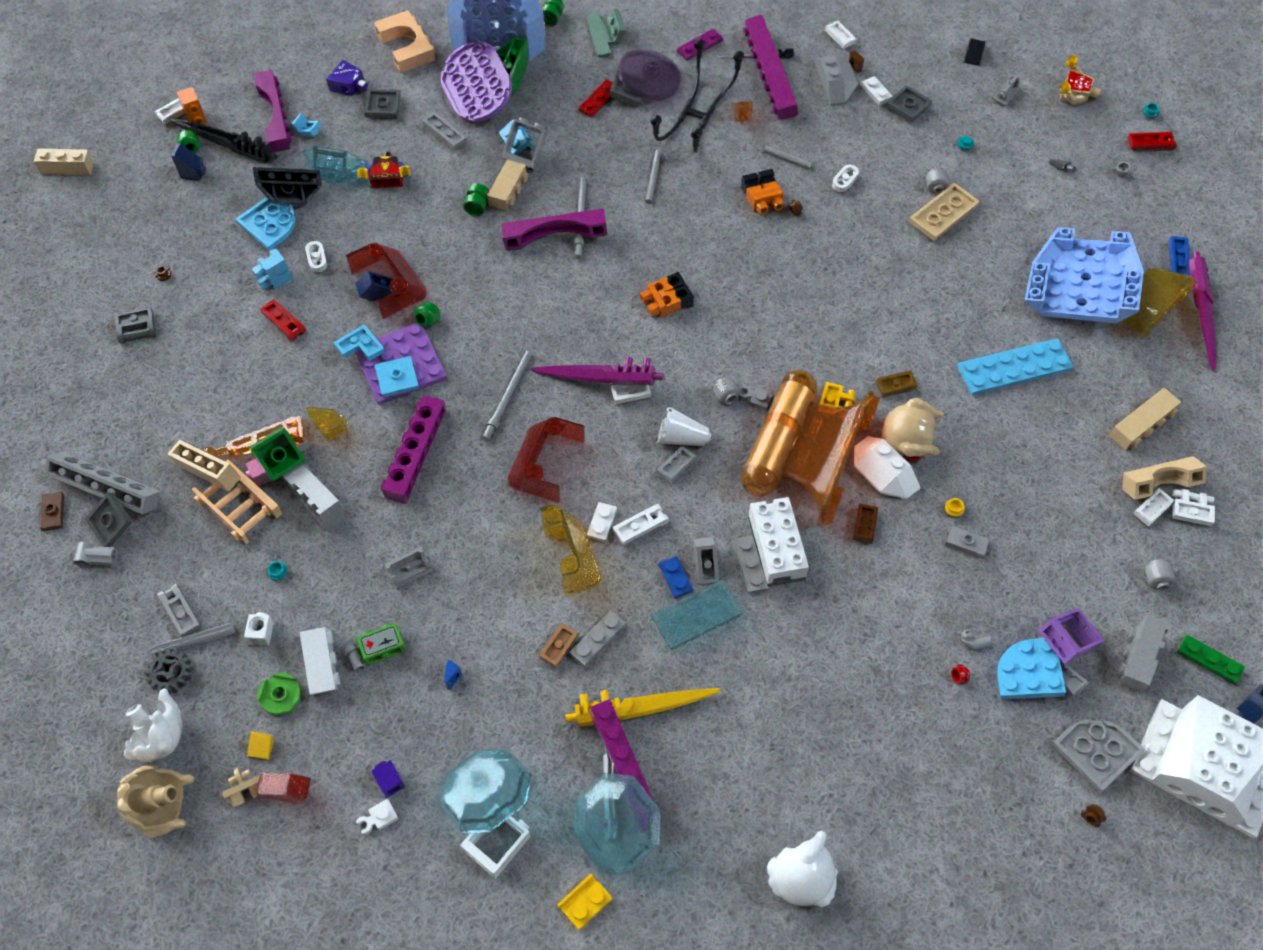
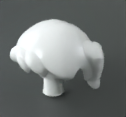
(154, 734)
(804, 873)

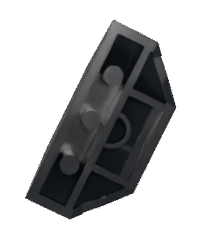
(287, 185)

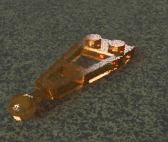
(240, 445)

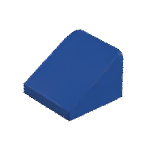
(452, 674)

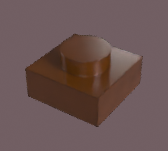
(856, 61)

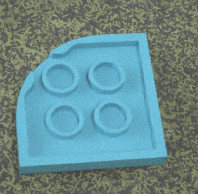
(268, 222)
(1030, 671)

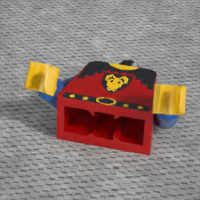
(385, 171)

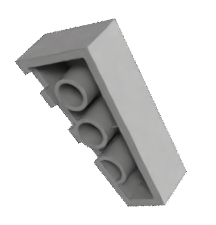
(315, 496)

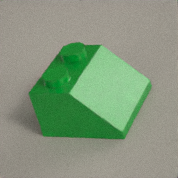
(277, 453)

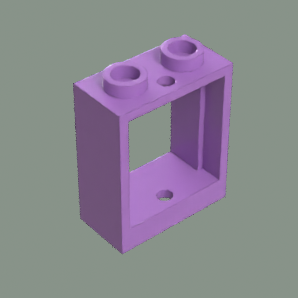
(1063, 643)

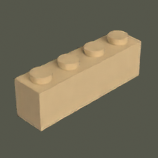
(1145, 419)
(204, 465)

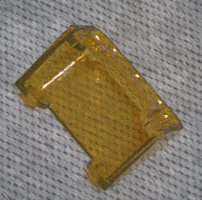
(1159, 294)
(580, 568)

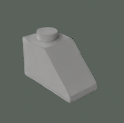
(706, 560)

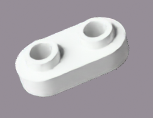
(842, 180)
(315, 258)

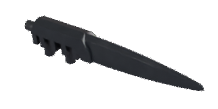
(237, 143)

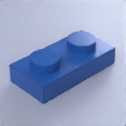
(675, 577)

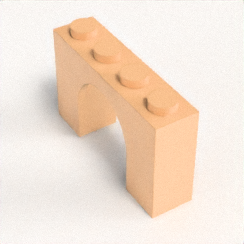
(406, 25)

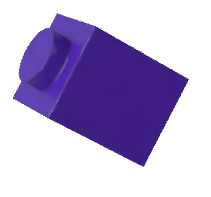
(387, 778)

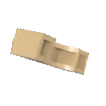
(1184, 471)

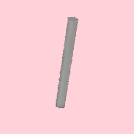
(653, 176)

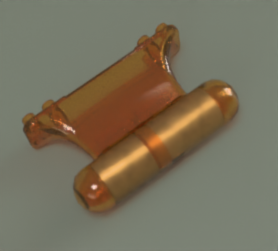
(806, 443)

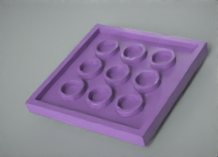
(399, 344)

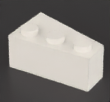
(320, 660)

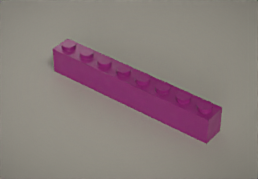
(771, 68)

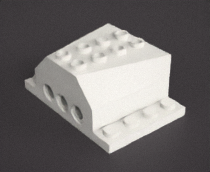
(1206, 761)

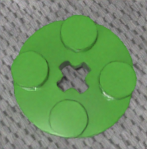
(273, 685)

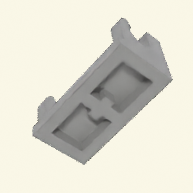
(408, 568)

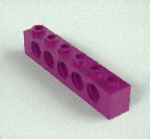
(401, 490)

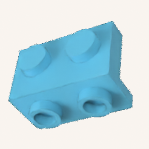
(521, 141)

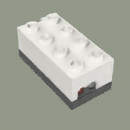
(778, 542)

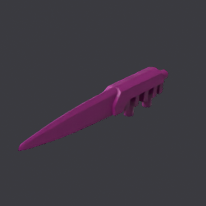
(1203, 301)
(606, 373)

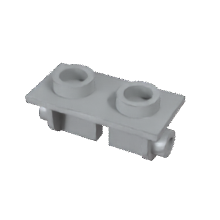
(1008, 90)

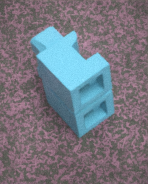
(272, 271)

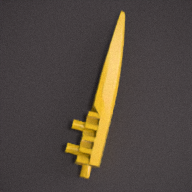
(638, 706)

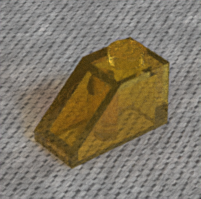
(328, 422)

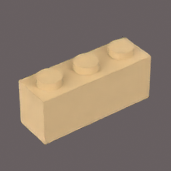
(64, 162)
(507, 185)

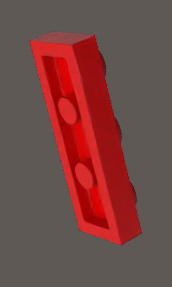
(597, 99)

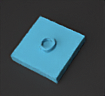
(396, 376)

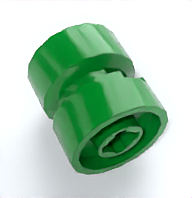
(551, 11)
(476, 199)

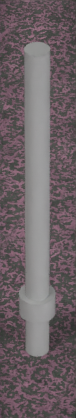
(579, 241)
(493, 422)

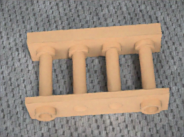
(256, 496)

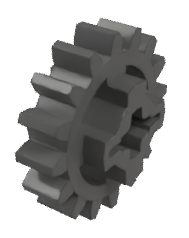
(159, 670)

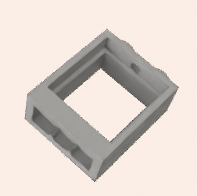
(506, 154)

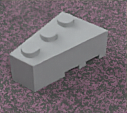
(1143, 653)

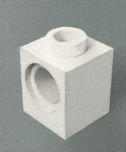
(262, 636)

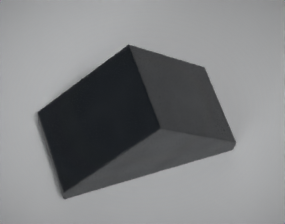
(974, 51)

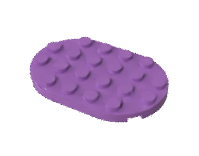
(476, 82)

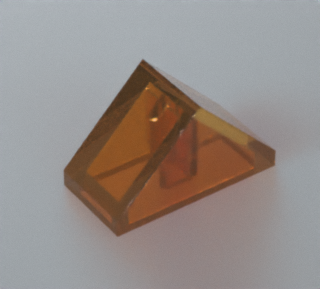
(742, 110)

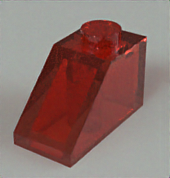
(284, 787)

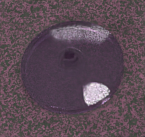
(649, 74)

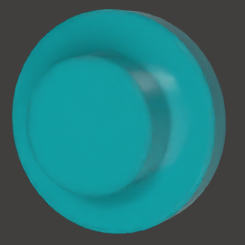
(1151, 110)
(965, 143)
(277, 570)

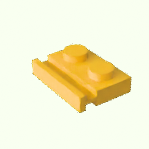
(585, 902)

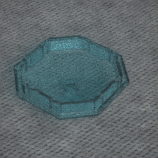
(485, 790)
(633, 819)

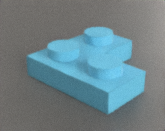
(361, 340)

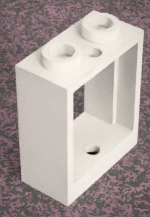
(468, 846)

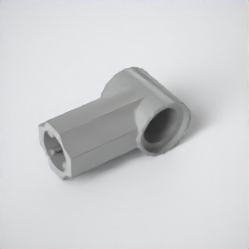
(89, 554)

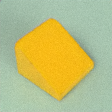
(260, 745)

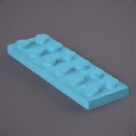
(1014, 366)

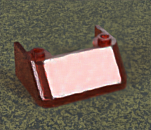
(405, 289)
(525, 473)

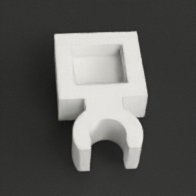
(380, 816)

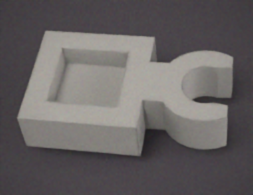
(758, 398)

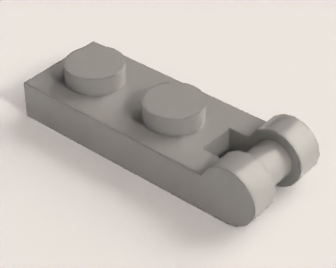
(179, 611)

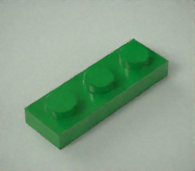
(1210, 659)

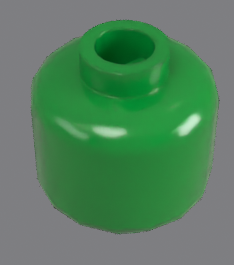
(188, 140)
(427, 314)

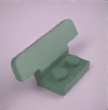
(606, 32)

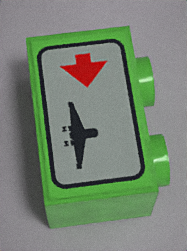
(381, 644)

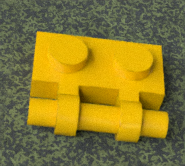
(834, 394)

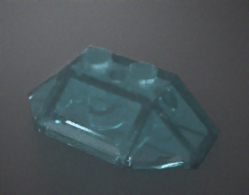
(334, 163)

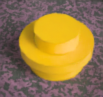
(954, 507)

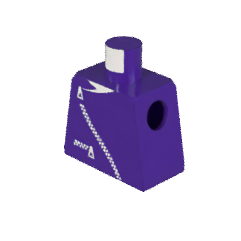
(346, 79)

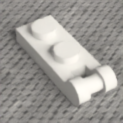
(640, 524)

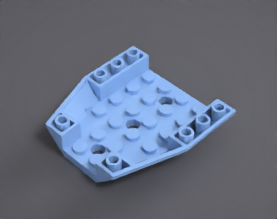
(472, 20)
(1113, 271)

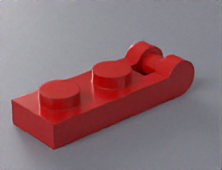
(1152, 140)
(282, 319)

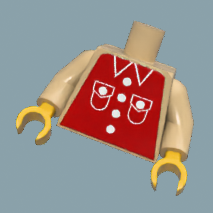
(1077, 85)

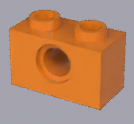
(191, 106)

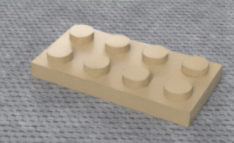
(944, 211)

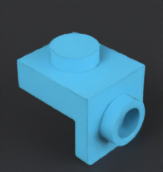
(306, 128)

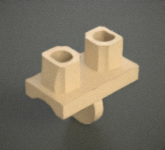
(234, 794)

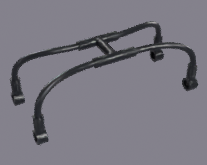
(697, 132)

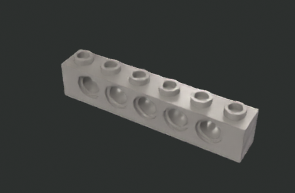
(100, 481)

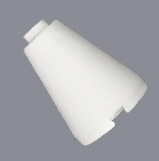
(682, 430)

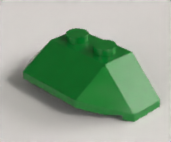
(515, 59)

